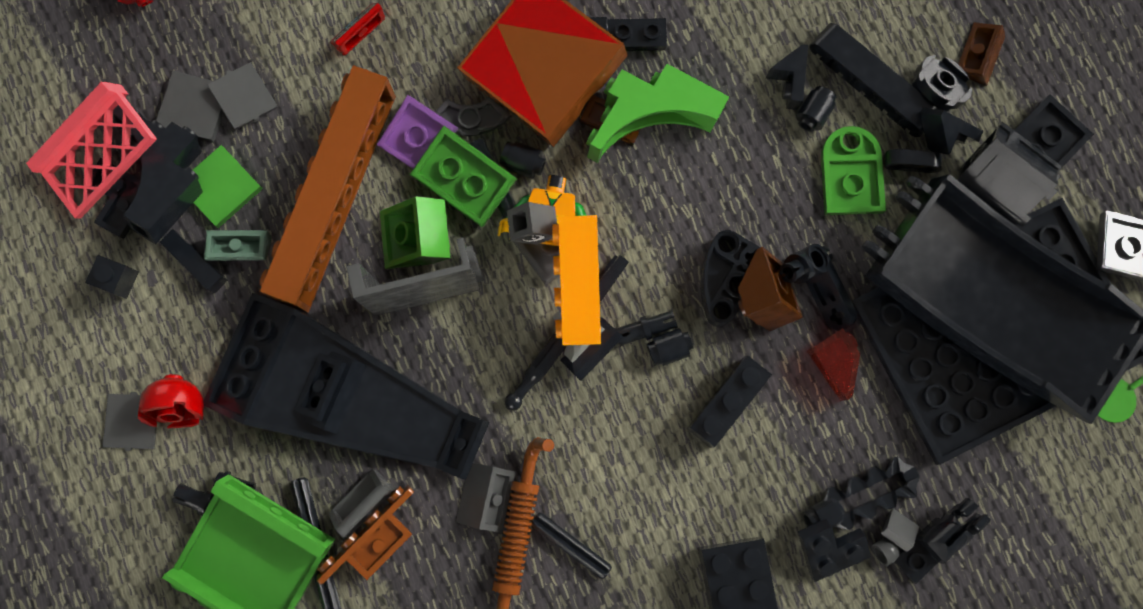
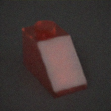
(838, 362)

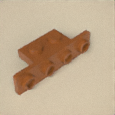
(375, 543)

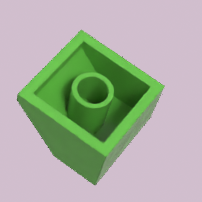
(415, 233)

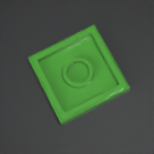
(224, 186)

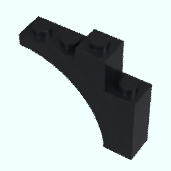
(166, 180)

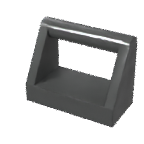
(360, 503)

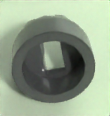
(889, 551)

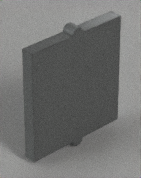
(242, 95)
(123, 426)

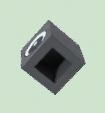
(531, 223)

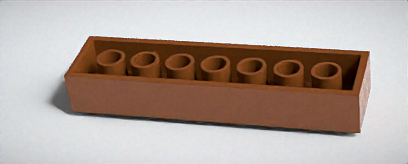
(328, 189)

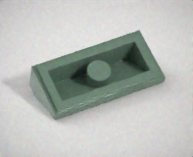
(237, 245)

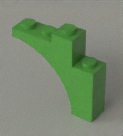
(667, 99)

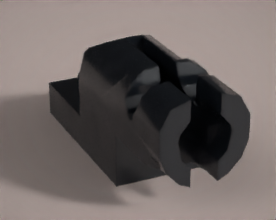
(941, 540)

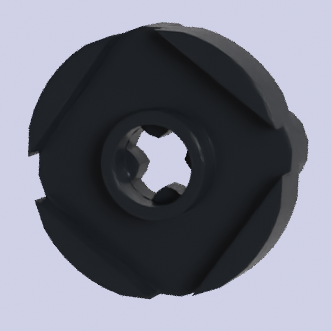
(942, 83)

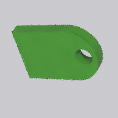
(852, 176)

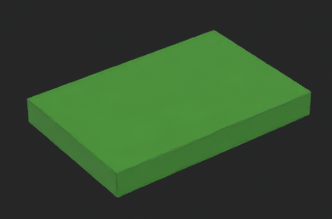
(463, 176)

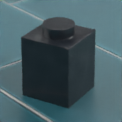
(112, 276)

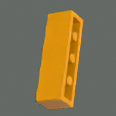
(578, 280)

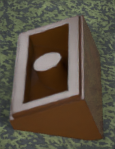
(982, 51)

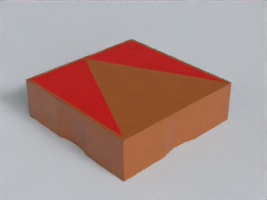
(543, 63)

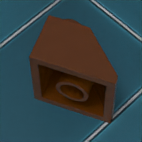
(766, 295)

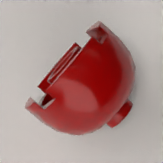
(171, 401)

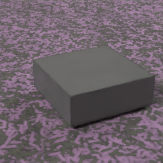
(900, 530)

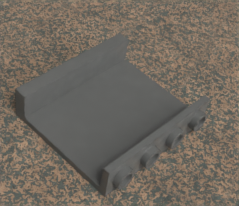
(417, 289)

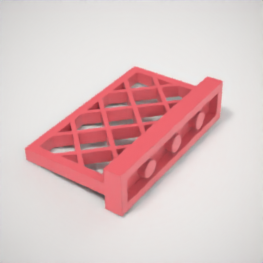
(80, 128)

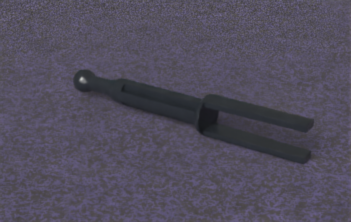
(554, 346)

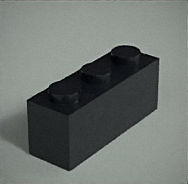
(729, 401)

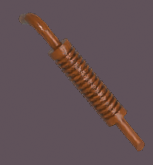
(518, 526)

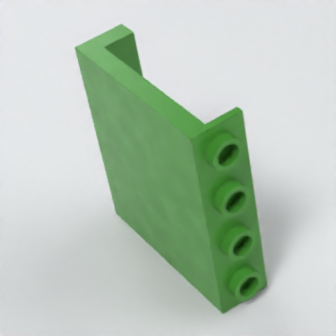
(248, 552)

